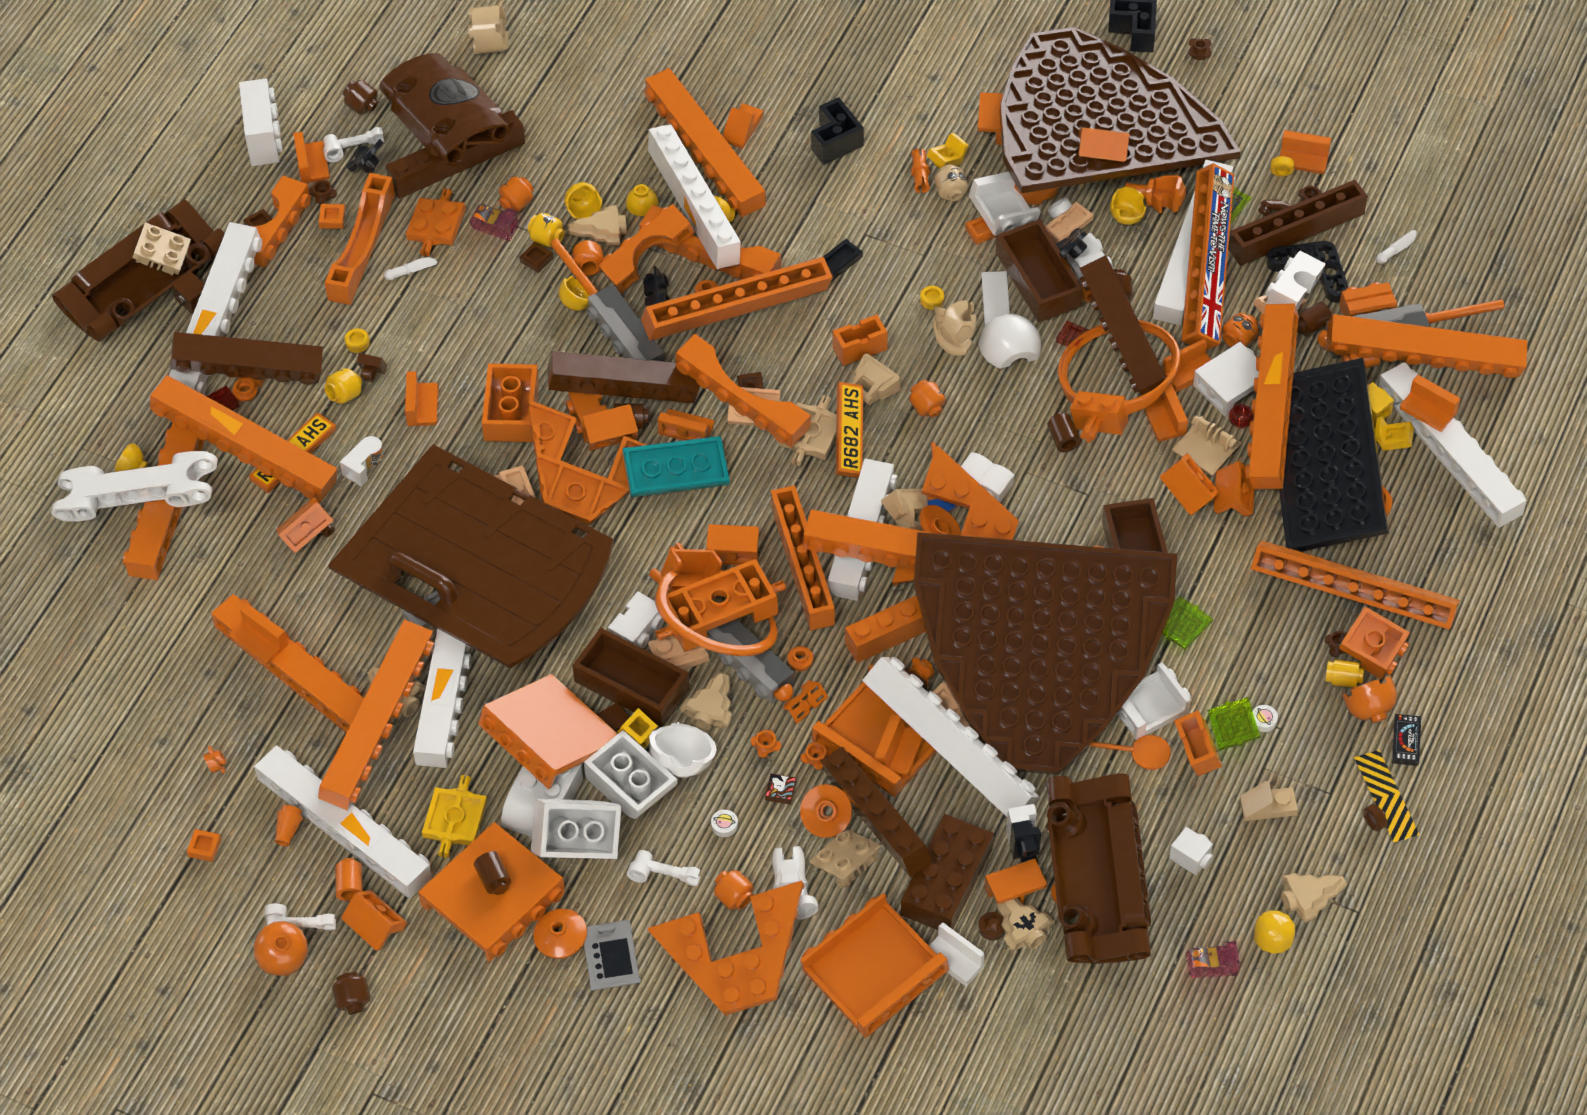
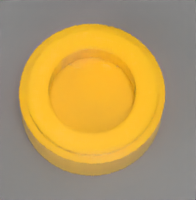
(1282, 166)
(931, 297)
(357, 340)

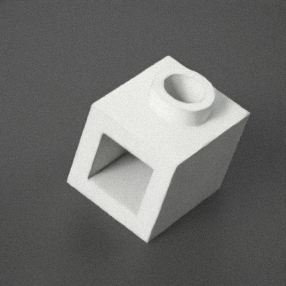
(1192, 851)

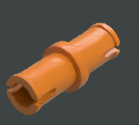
(920, 171)

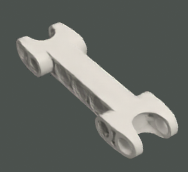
(172, 482)

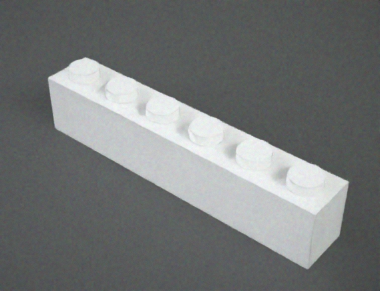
(874, 483)

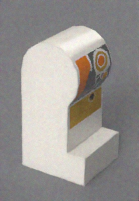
(361, 459)

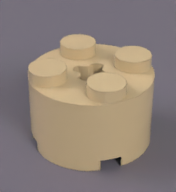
(488, 29)

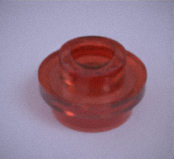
(1241, 410)

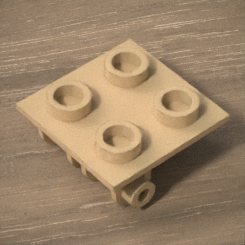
(161, 248)
(1207, 445)
(846, 857)

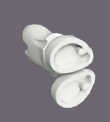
(792, 871)

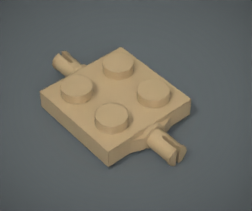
(820, 436)

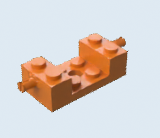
(745, 593)

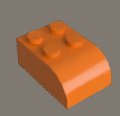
(507, 400)

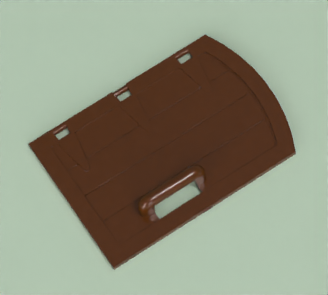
(501, 568)

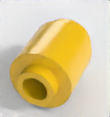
(1344, 673)

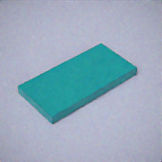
(675, 466)

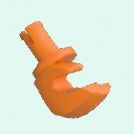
(1163, 192)

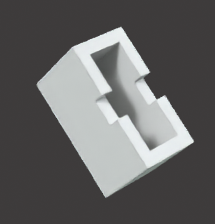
(638, 621)

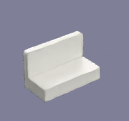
(963, 957)

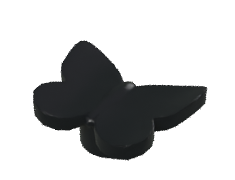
(365, 158)
(1073, 245)

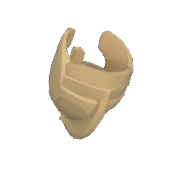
(954, 328)

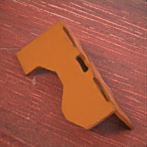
(808, 702)

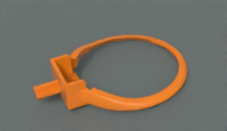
(1109, 412)
(685, 568)

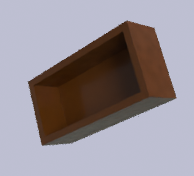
(1039, 270)
(1133, 526)
(631, 676)
(945, 886)

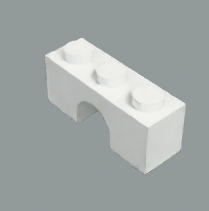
(1299, 278)

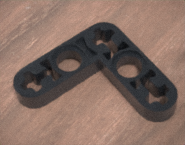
(1314, 250)

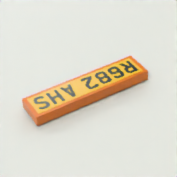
(849, 429)
(308, 438)

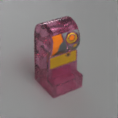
(495, 221)
(1213, 961)

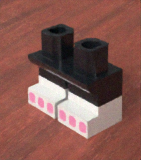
(1022, 834)

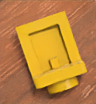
(950, 153)
(1393, 435)

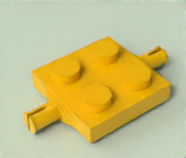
(454, 816)

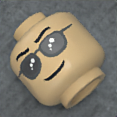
(951, 183)

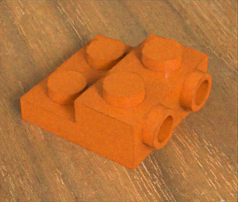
(1375, 643)

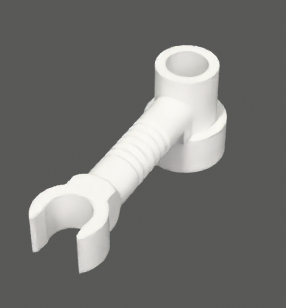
(333, 147)
(643, 865)
(277, 912)

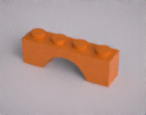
(289, 199)
(667, 228)

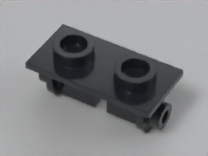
(655, 285)

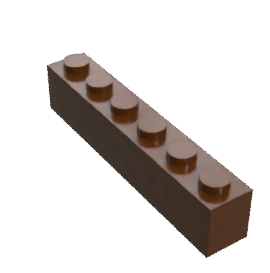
(424, 169)
(1297, 222)
(1123, 325)
(246, 358)
(620, 377)
(877, 812)

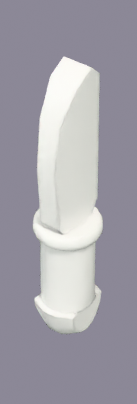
(1396, 247)
(410, 267)

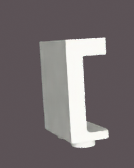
(1001, 203)
(1227, 377)
(1155, 703)

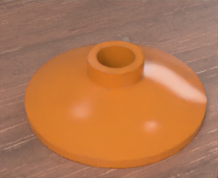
(938, 521)
(813, 811)
(561, 943)

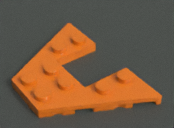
(954, 485)
(568, 486)
(746, 977)

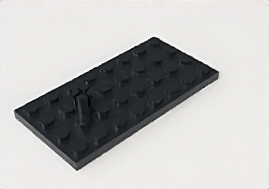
(1331, 460)

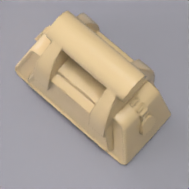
(876, 378)
(905, 507)

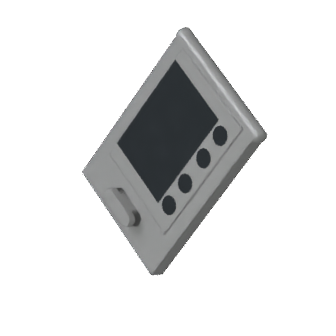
(611, 955)

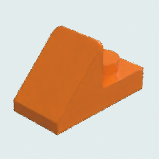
(742, 124)

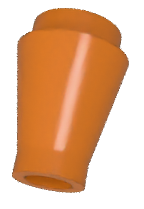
(287, 824)

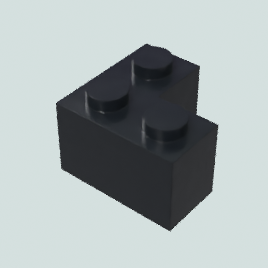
(1134, 18)
(838, 132)

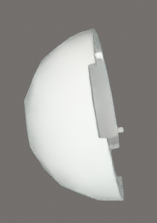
(1009, 339)
(682, 749)

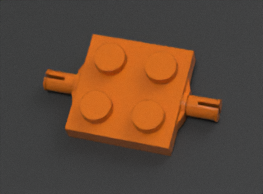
(435, 221)

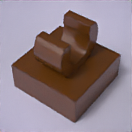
(370, 366)

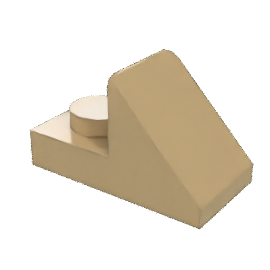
(1267, 803)

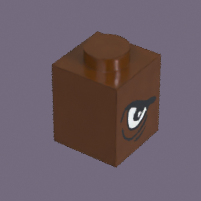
(188, 291)

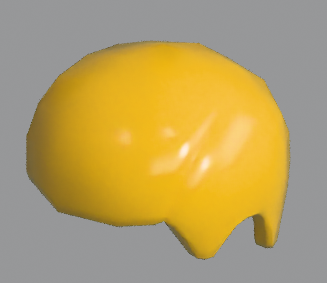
(582, 200)
(1127, 206)
(573, 294)
(1274, 931)

